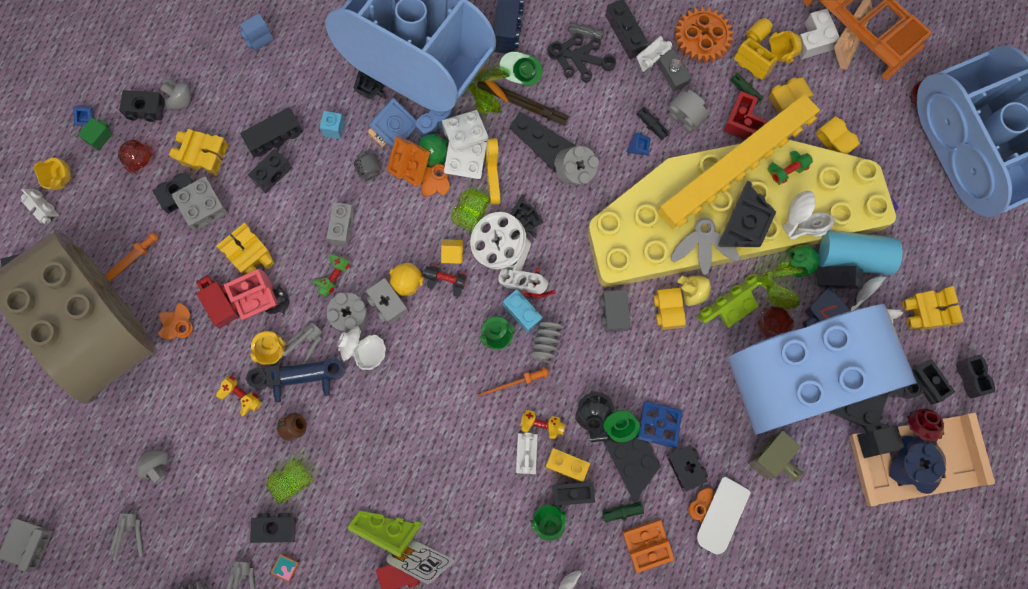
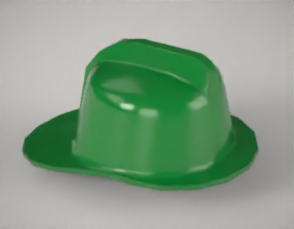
(521, 68)
(621, 426)

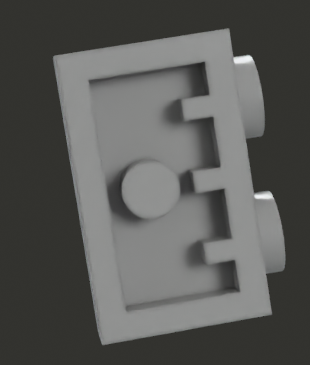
(199, 204)
(25, 545)

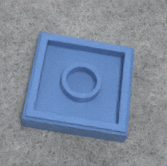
(392, 122)

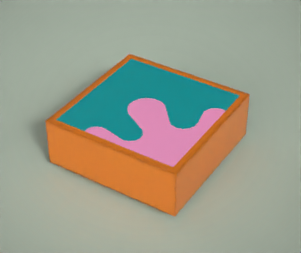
(284, 567)

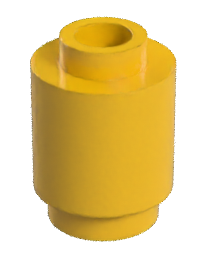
(759, 30)

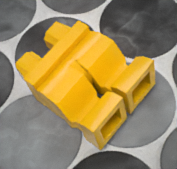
(194, 149)
(251, 256)
(926, 312)

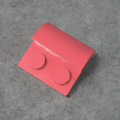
(251, 293)

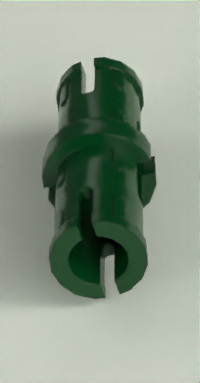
(745, 87)
(623, 512)

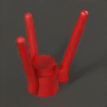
(538, 296)

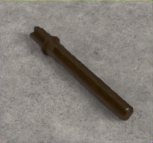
(528, 104)

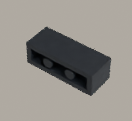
(626, 28)
(271, 132)

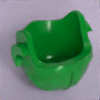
(437, 148)
(804, 257)
(496, 332)
(549, 522)

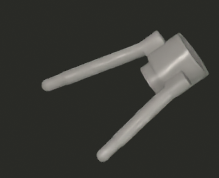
(310, 333)
(126, 523)
(240, 571)

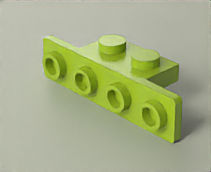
(732, 305)

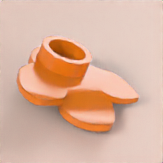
(434, 183)
(174, 321)
(703, 501)

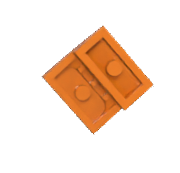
(408, 161)
(648, 545)

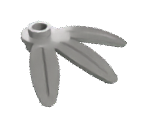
(704, 249)

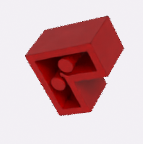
(741, 120)

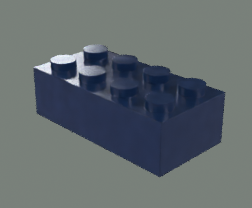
(508, 25)

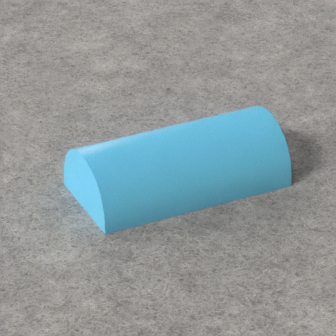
(869, 252)

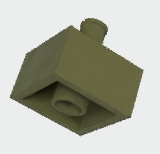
(776, 456)

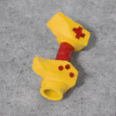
(248, 401)
(553, 426)

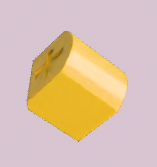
(452, 251)

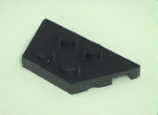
(748, 220)
(634, 463)

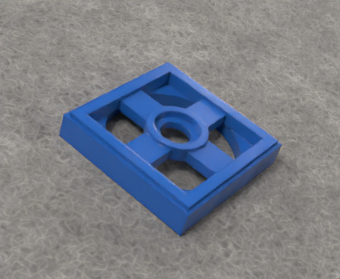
(658, 438)

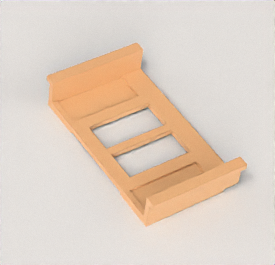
(965, 463)

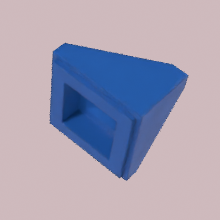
(82, 114)
(639, 145)

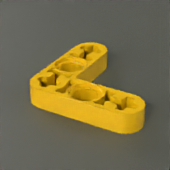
(491, 165)

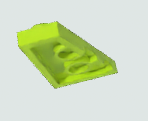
(385, 532)

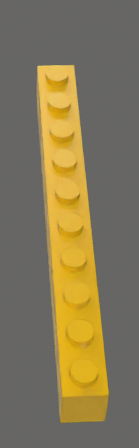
(738, 161)

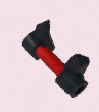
(434, 274)

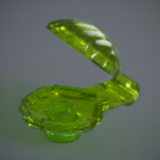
(483, 98)
(777, 294)

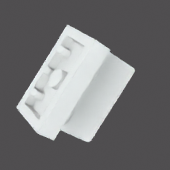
(464, 130)
(466, 161)

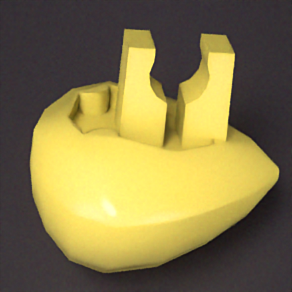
(695, 289)

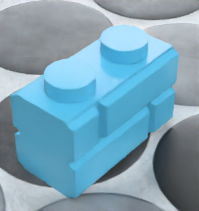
(522, 311)

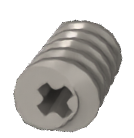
(545, 341)

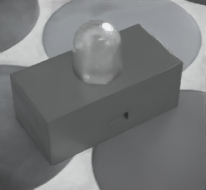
(673, 70)

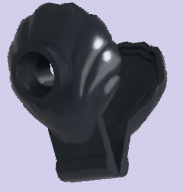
(592, 413)

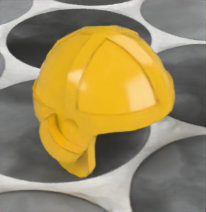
(785, 45)
(52, 173)
(405, 279)
(267, 347)

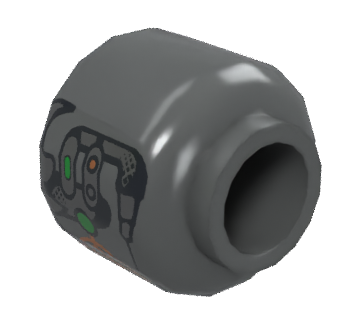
(367, 165)

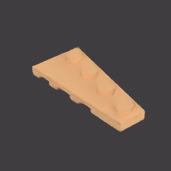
(848, 40)

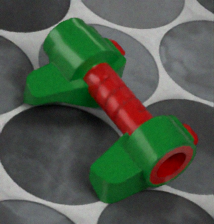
(799, 164)

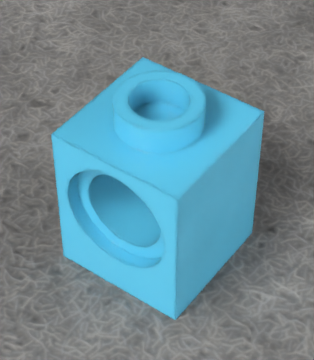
(332, 124)

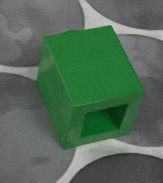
(95, 133)

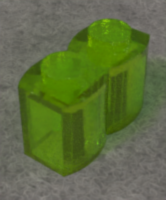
(470, 210)
(289, 481)

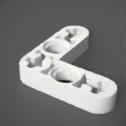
(516, 275)

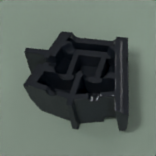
(368, 86)
(527, 216)

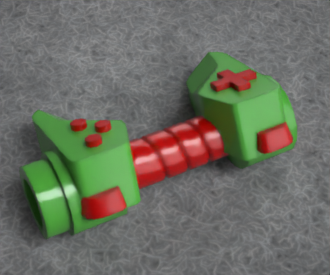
(326, 285)

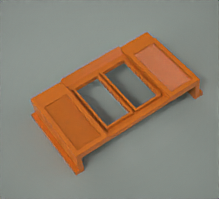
(893, 47)

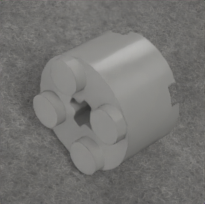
(688, 109)
(576, 165)
(344, 303)

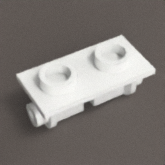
(653, 52)
(33, 199)
(526, 453)

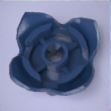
(906, 467)

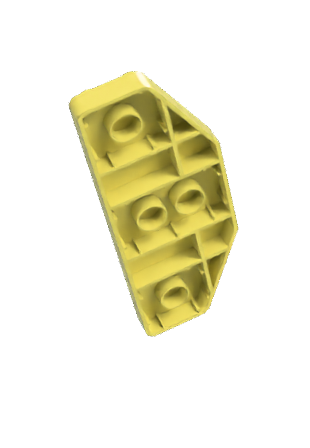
(637, 245)

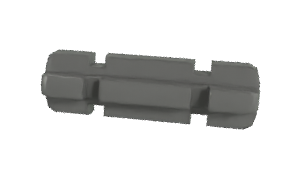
(585, 31)

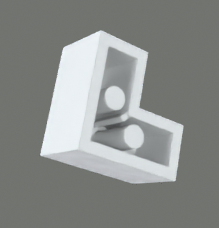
(820, 35)

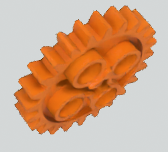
(714, 24)

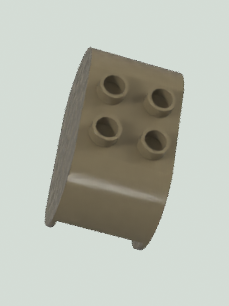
(71, 317)

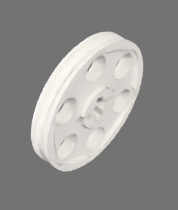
(504, 244)

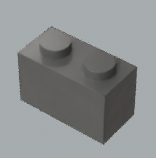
(616, 311)

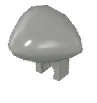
(178, 94)
(150, 465)

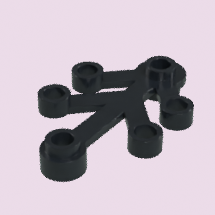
(578, 56)

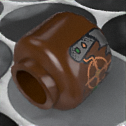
(291, 426)

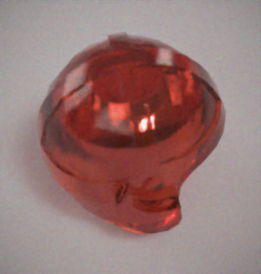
(134, 155)
(775, 321)

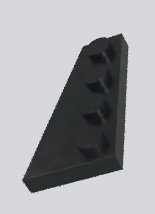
(540, 139)

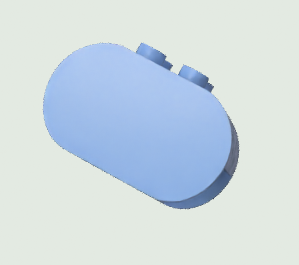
(415, 46)
(980, 128)
(820, 368)

